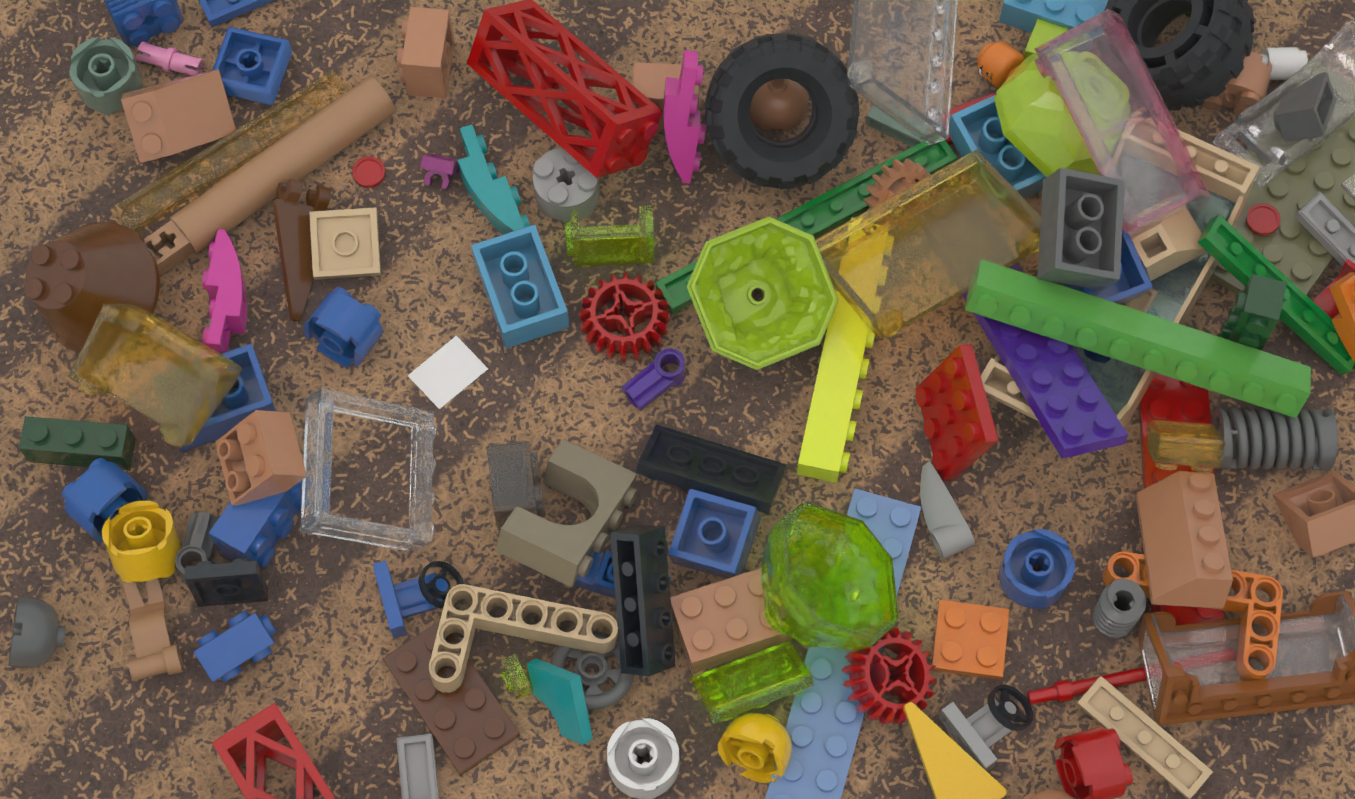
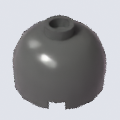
(34, 633)

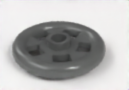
(594, 696)

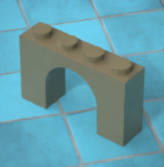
(567, 550)

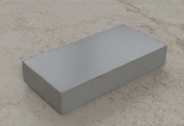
(417, 767)

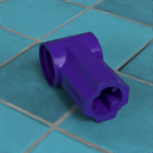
(653, 381)

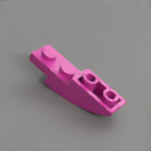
(682, 118)
(226, 294)

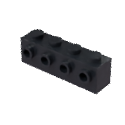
(643, 599)

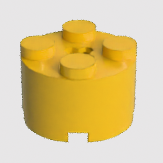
(141, 542)

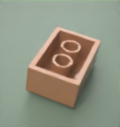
(723, 621)

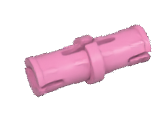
(170, 59)

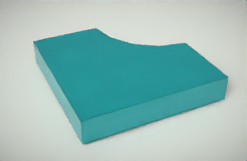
(564, 697)

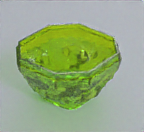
(828, 580)

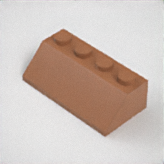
(1184, 541)

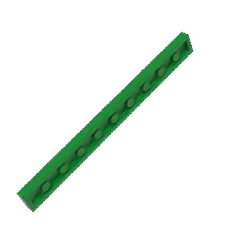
(823, 211)

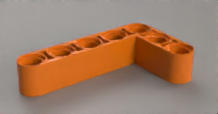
(1244, 602)

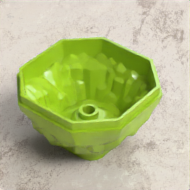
(794, 287)

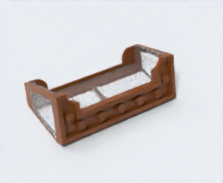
(1195, 672)

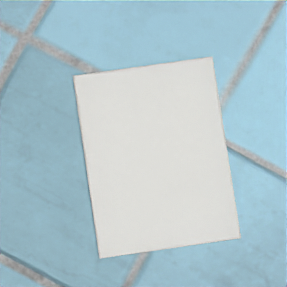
(447, 372)

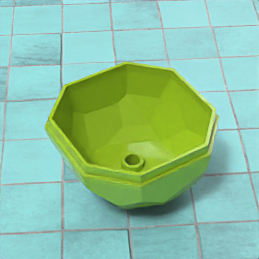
(1040, 122)

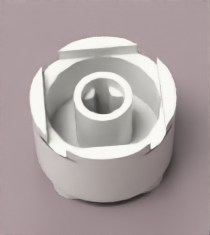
(639, 738)

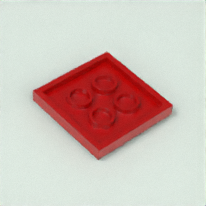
(956, 413)

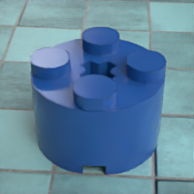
(344, 328)
(100, 495)
(1029, 587)

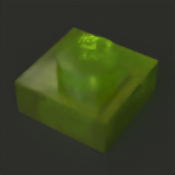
(514, 677)

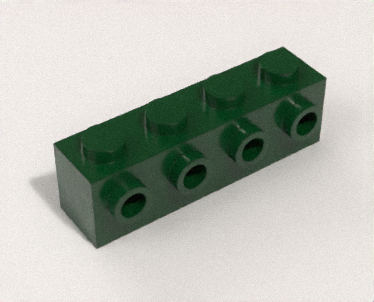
(1254, 312)

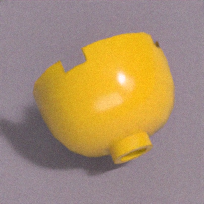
(756, 744)

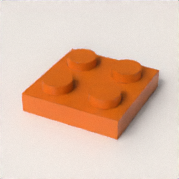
(970, 639)

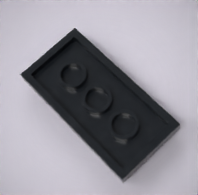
(711, 468)

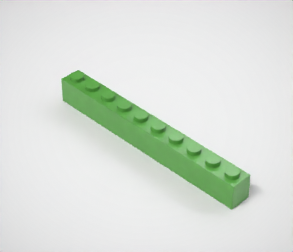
(1139, 338)

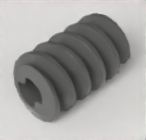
(1123, 596)

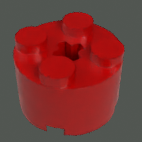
(1092, 765)

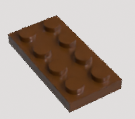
(465, 721)

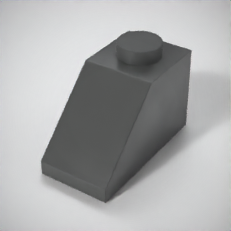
(1306, 109)

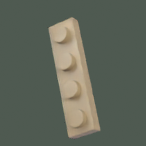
(1145, 738)

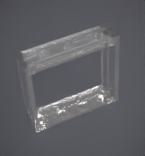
(318, 461)

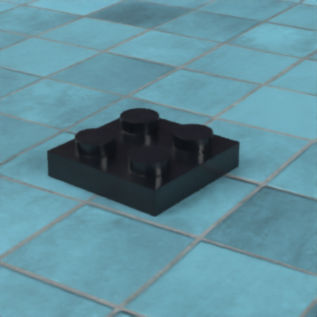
(226, 582)

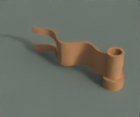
(150, 634)

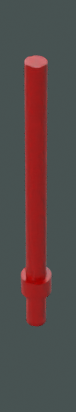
(1065, 690)

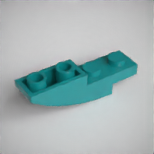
(489, 193)

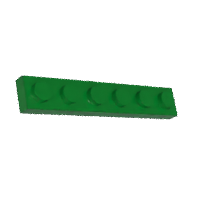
(1297, 309)

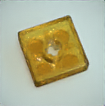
(1184, 444)

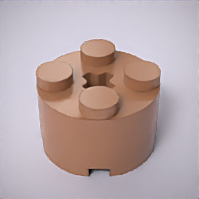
(1246, 88)

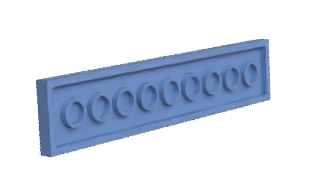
(822, 717)

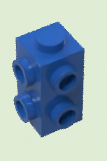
(244, 640)

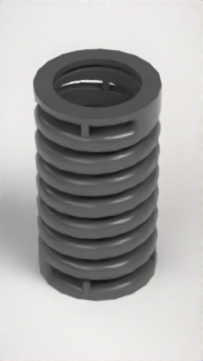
(1278, 439)

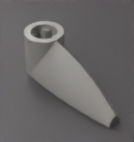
(943, 518)

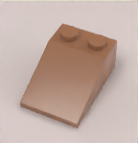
(178, 115)

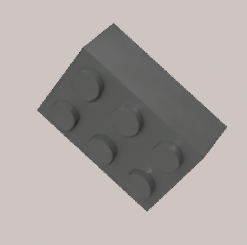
(1081, 229)

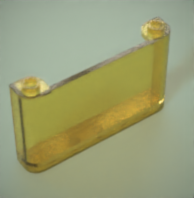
(928, 243)

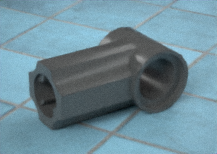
(197, 542)

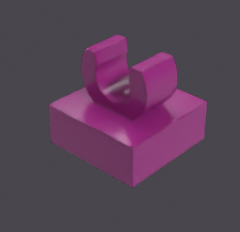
(439, 165)

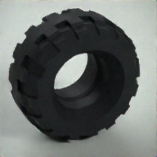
(1201, 56)
(811, 152)

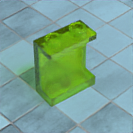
(611, 243)

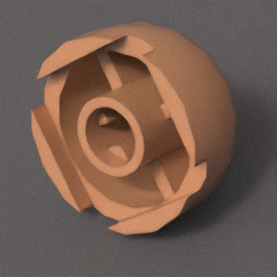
(779, 105)

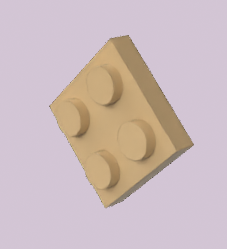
(345, 243)

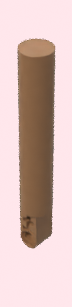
(257, 180)

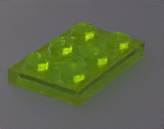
(752, 682)

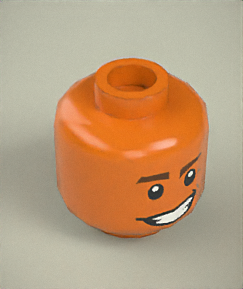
(998, 62)

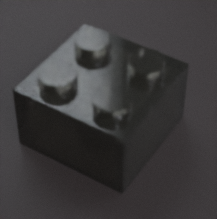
(514, 480)

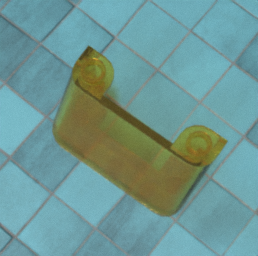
(154, 370)

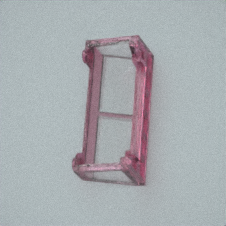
(1123, 119)

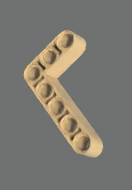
(511, 624)

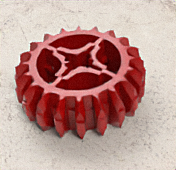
(649, 306)
(907, 673)

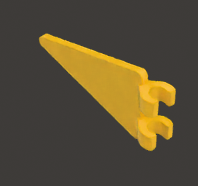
(947, 766)

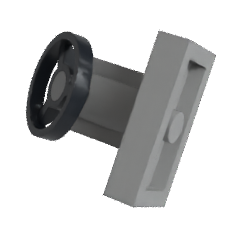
(988, 724)

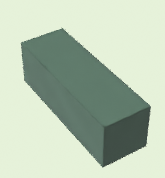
(882, 122)

